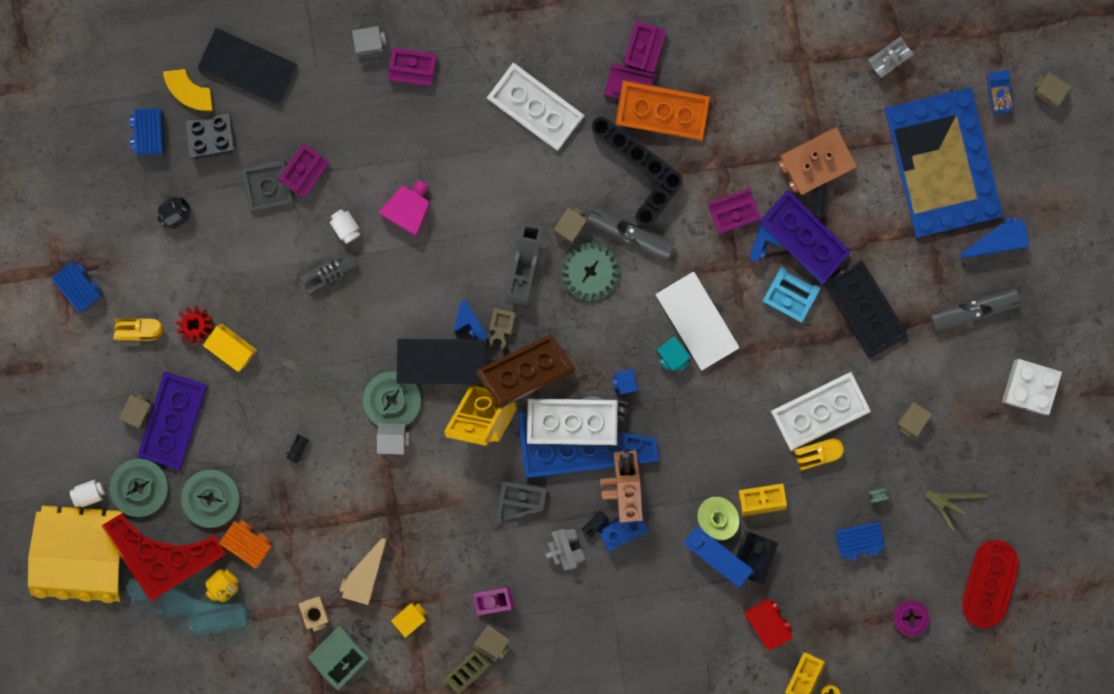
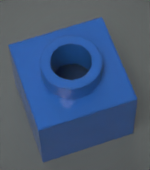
(624, 382)

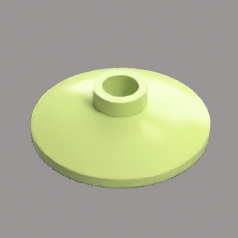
(724, 513)

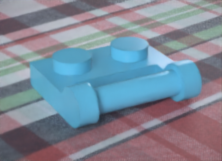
(788, 301)

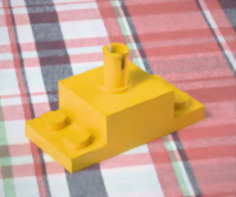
(479, 418)

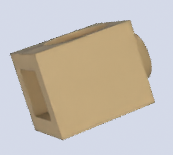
(307, 605)

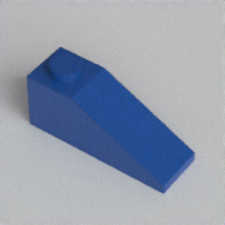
(1005, 237)
(718, 557)

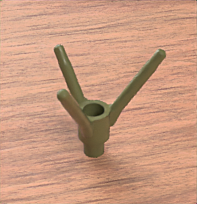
(941, 500)

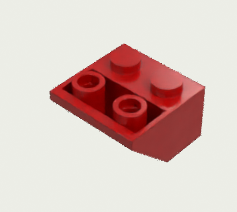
(768, 624)

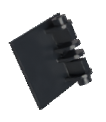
(209, 136)

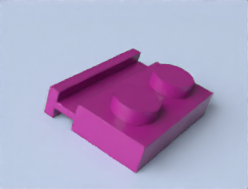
(644, 47)
(412, 66)
(621, 73)
(303, 170)
(734, 211)

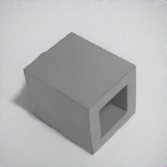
(368, 40)
(392, 438)

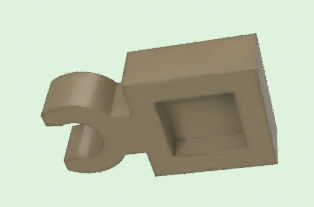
(501, 323)

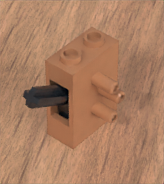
(815, 165)
(627, 486)

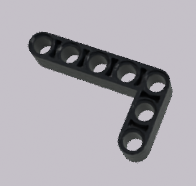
(642, 165)

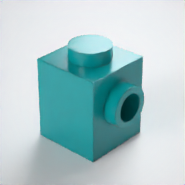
(673, 355)

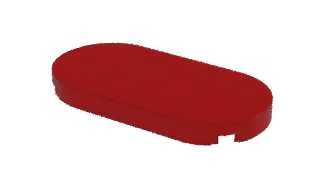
(990, 583)

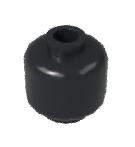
(174, 212)

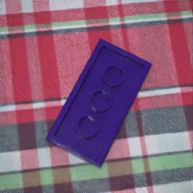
(804, 236)
(172, 420)

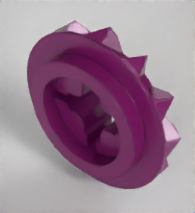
(918, 625)

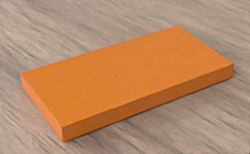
(662, 110)

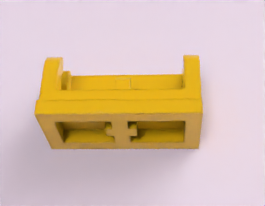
(230, 347)
(762, 500)
(806, 675)

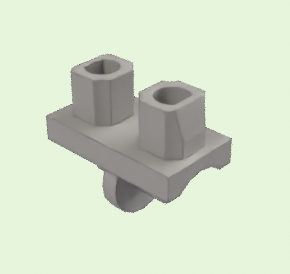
(890, 57)
(561, 549)

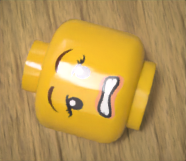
(221, 586)

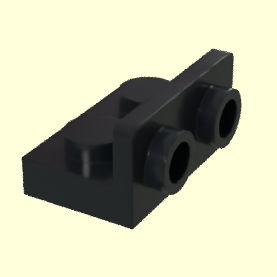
(757, 554)

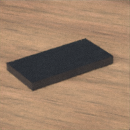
(247, 66)
(865, 309)
(440, 361)

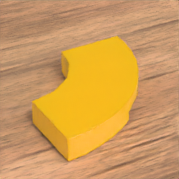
(187, 92)

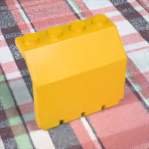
(73, 556)

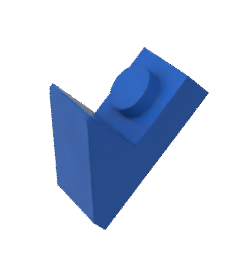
(758, 249)
(466, 317)

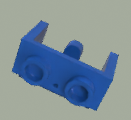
(619, 533)

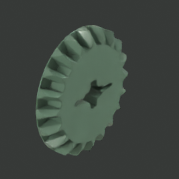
(586, 256)
(375, 400)
(124, 481)
(198, 509)

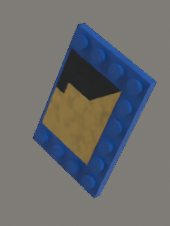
(943, 162)

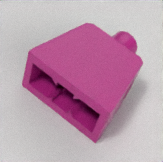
(408, 207)

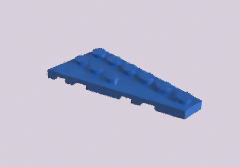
(567, 458)

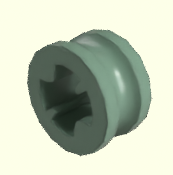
(879, 495)

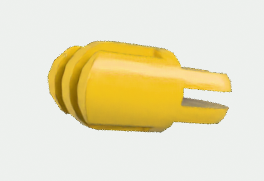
(137, 330)
(819, 453)

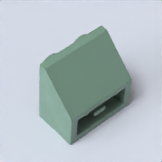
(339, 657)

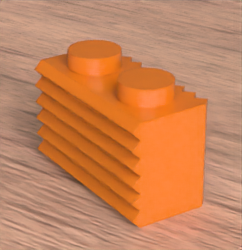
(246, 544)

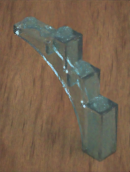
(204, 615)

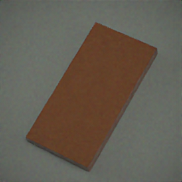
(525, 371)

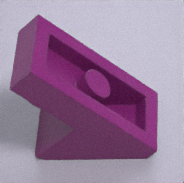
(493, 600)

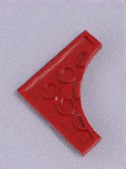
(159, 564)

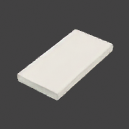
(535, 107)
(697, 321)
(820, 411)
(572, 421)

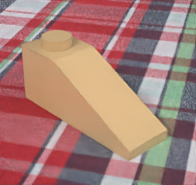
(362, 579)

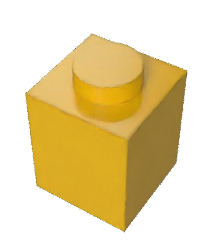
(409, 619)

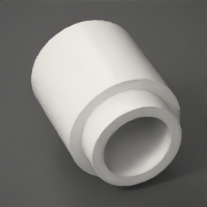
(345, 226)
(87, 493)

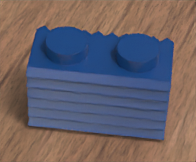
(148, 132)
(77, 287)
(860, 540)

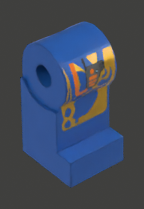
(999, 91)

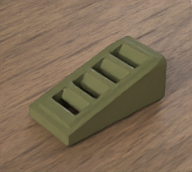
(453, 684)

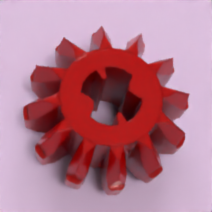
(194, 317)

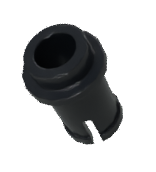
(297, 449)
(595, 524)

